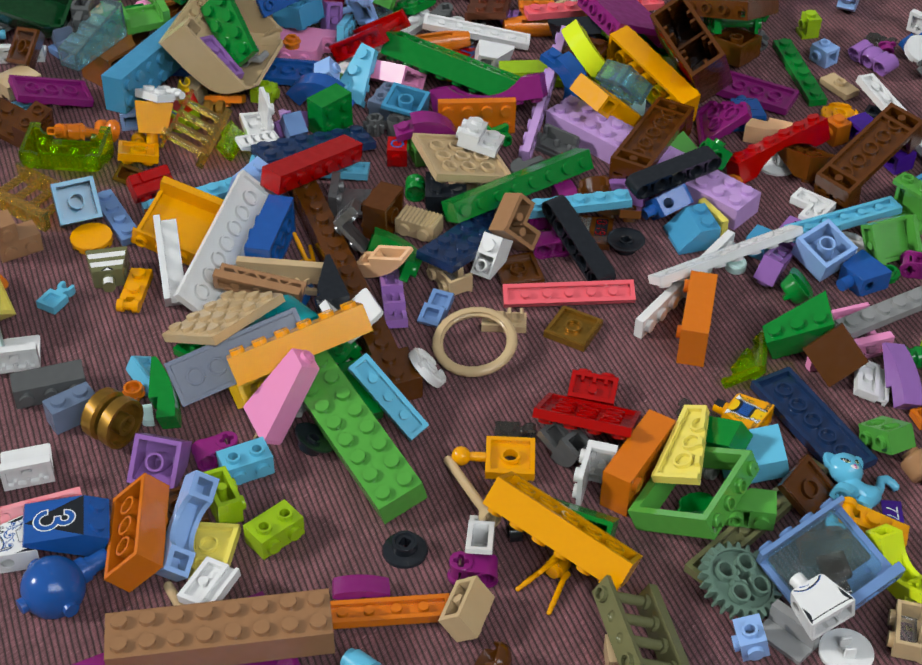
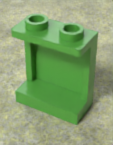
(146, 17)
(909, 195)
(891, 237)

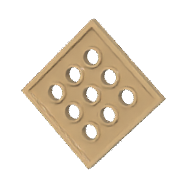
(456, 164)
(223, 317)

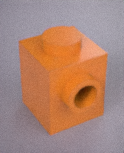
(839, 130)

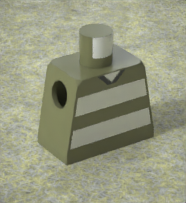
(108, 267)

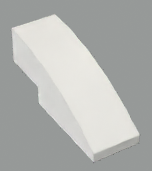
(480, 536)

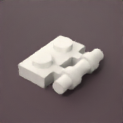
(160, 94)

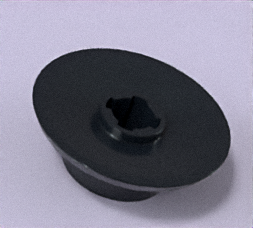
(626, 240)
(311, 439)
(405, 557)

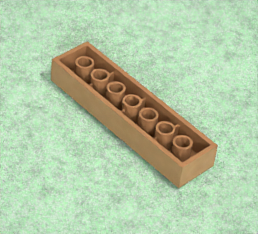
(222, 631)

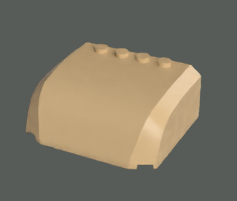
(186, 47)

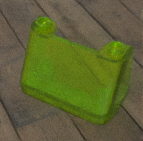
(44, 152)

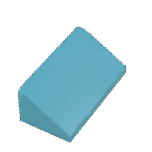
(139, 370)

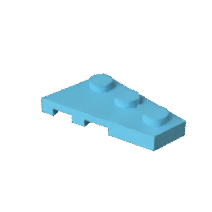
(345, 27)
(358, 73)

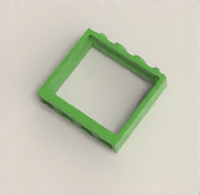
(649, 517)

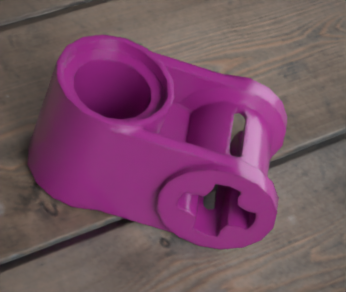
(549, 246)
(915, 265)
(205, 449)
(474, 564)

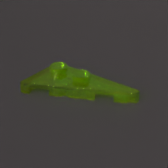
(749, 364)

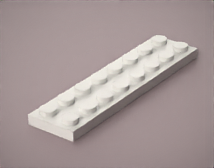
(222, 241)

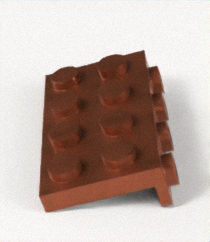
(487, 10)

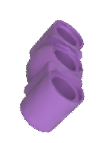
(873, 57)

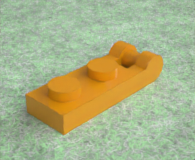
(134, 290)
(869, 519)

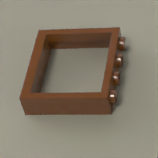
(732, 8)

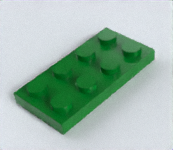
(230, 29)

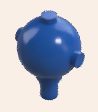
(57, 585)

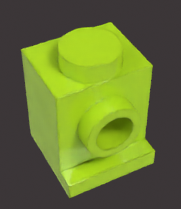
(809, 25)
(270, 87)

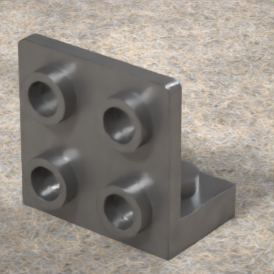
(341, 196)
(344, 226)

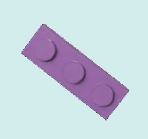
(219, 50)

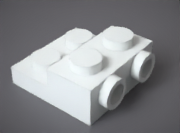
(475, 137)

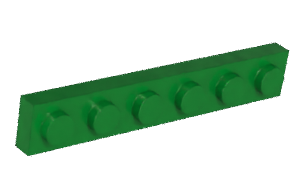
(799, 72)

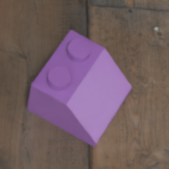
(159, 457)

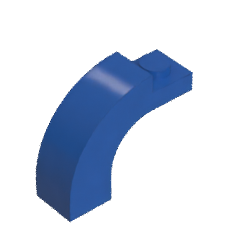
(566, 66)
(311, 84)

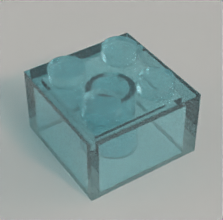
(624, 82)

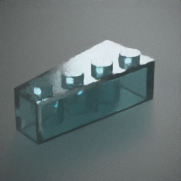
(94, 36)

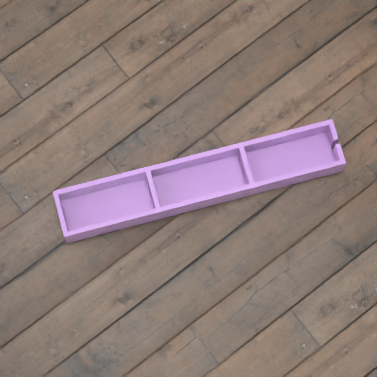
(605, 135)

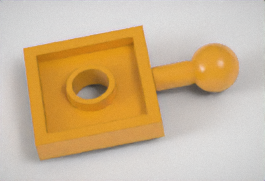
(138, 150)
(496, 450)

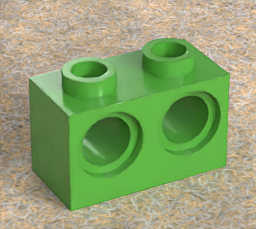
(887, 435)

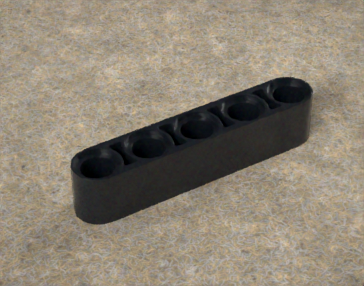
(673, 172)
(577, 239)

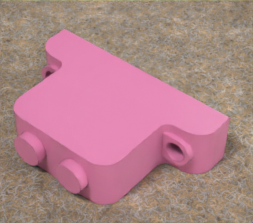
(313, 43)

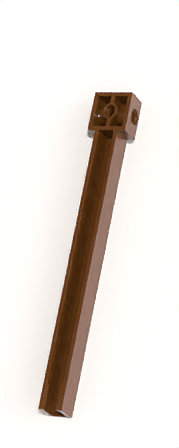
(379, 343)

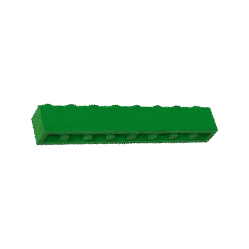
(523, 181)

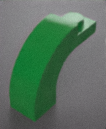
(411, 264)

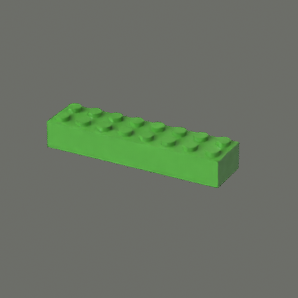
(361, 442)

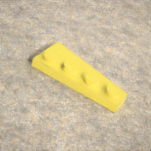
(685, 448)
(215, 541)

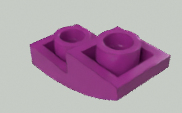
(360, 586)

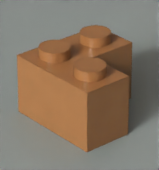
(512, 222)
(18, 239)

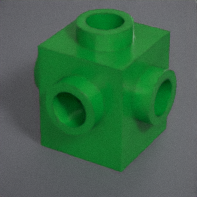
(718, 147)

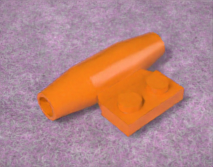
(536, 28)
(449, 39)

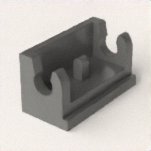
(555, 141)

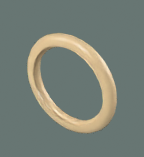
(482, 370)

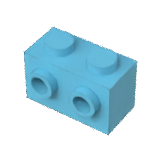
(247, 462)

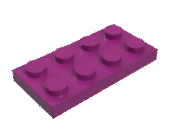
(50, 91)
(770, 95)

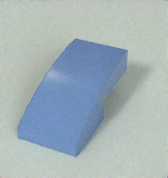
(436, 308)

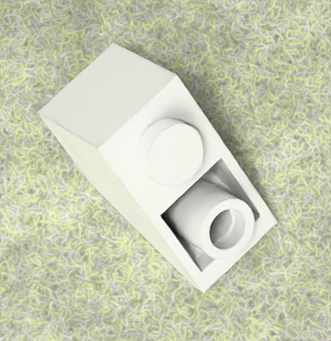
(493, 52)
(491, 255)

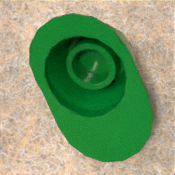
(796, 287)

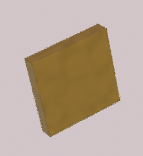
(573, 328)

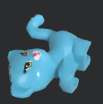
(848, 472)

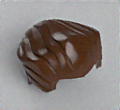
(593, 184)

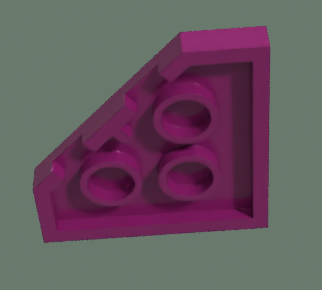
(720, 119)

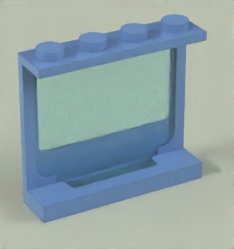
(823, 534)

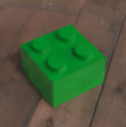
(330, 109)

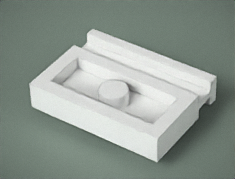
(871, 384)
(209, 582)

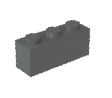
(37, 384)

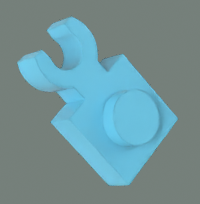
(54, 300)

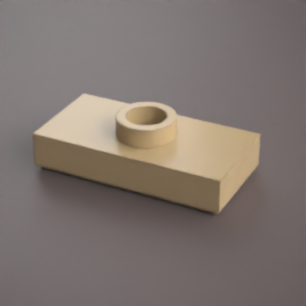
(839, 86)

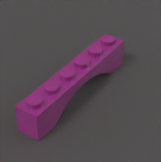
(528, 87)

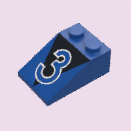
(67, 525)

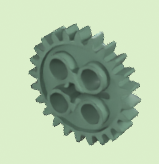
(736, 581)

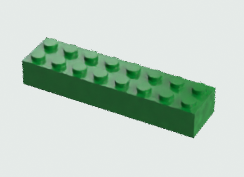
(447, 64)

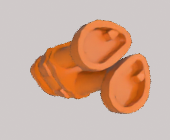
(79, 131)

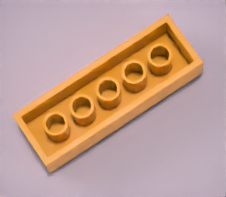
(630, 49)
(315, 336)
(561, 529)

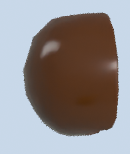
(500, 656)

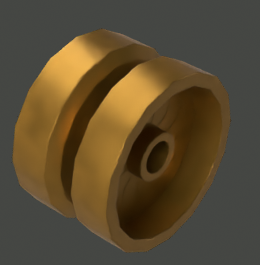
(112, 417)

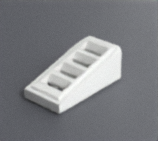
(245, 141)

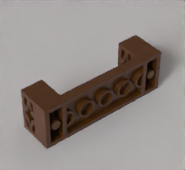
(16, 120)
(651, 137)
(867, 153)

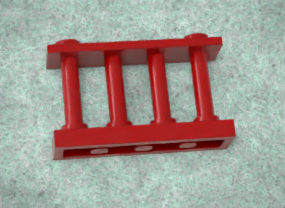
(371, 34)

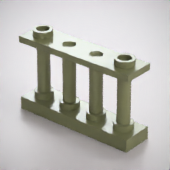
(652, 617)

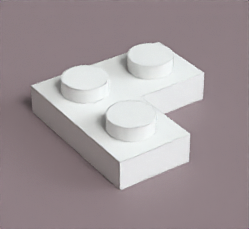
(811, 203)

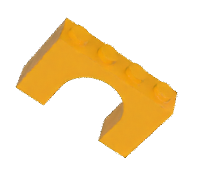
(603, 100)

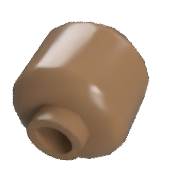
(912, 464)

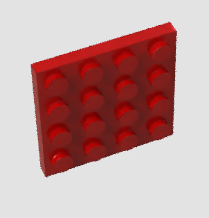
(587, 414)

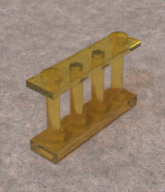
(207, 141)
(24, 209)

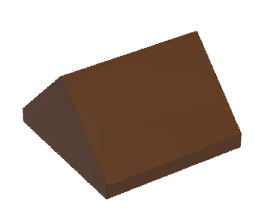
(25, 47)

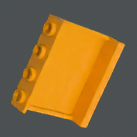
(191, 209)

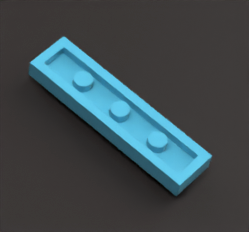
(388, 397)

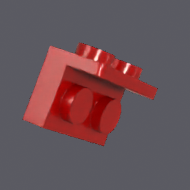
(593, 386)

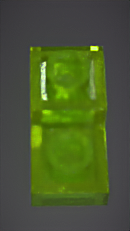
(227, 144)

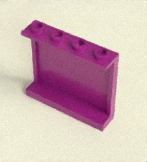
(615, 14)

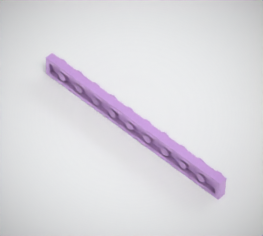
(538, 112)

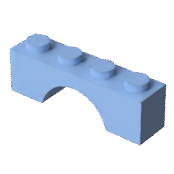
(192, 502)

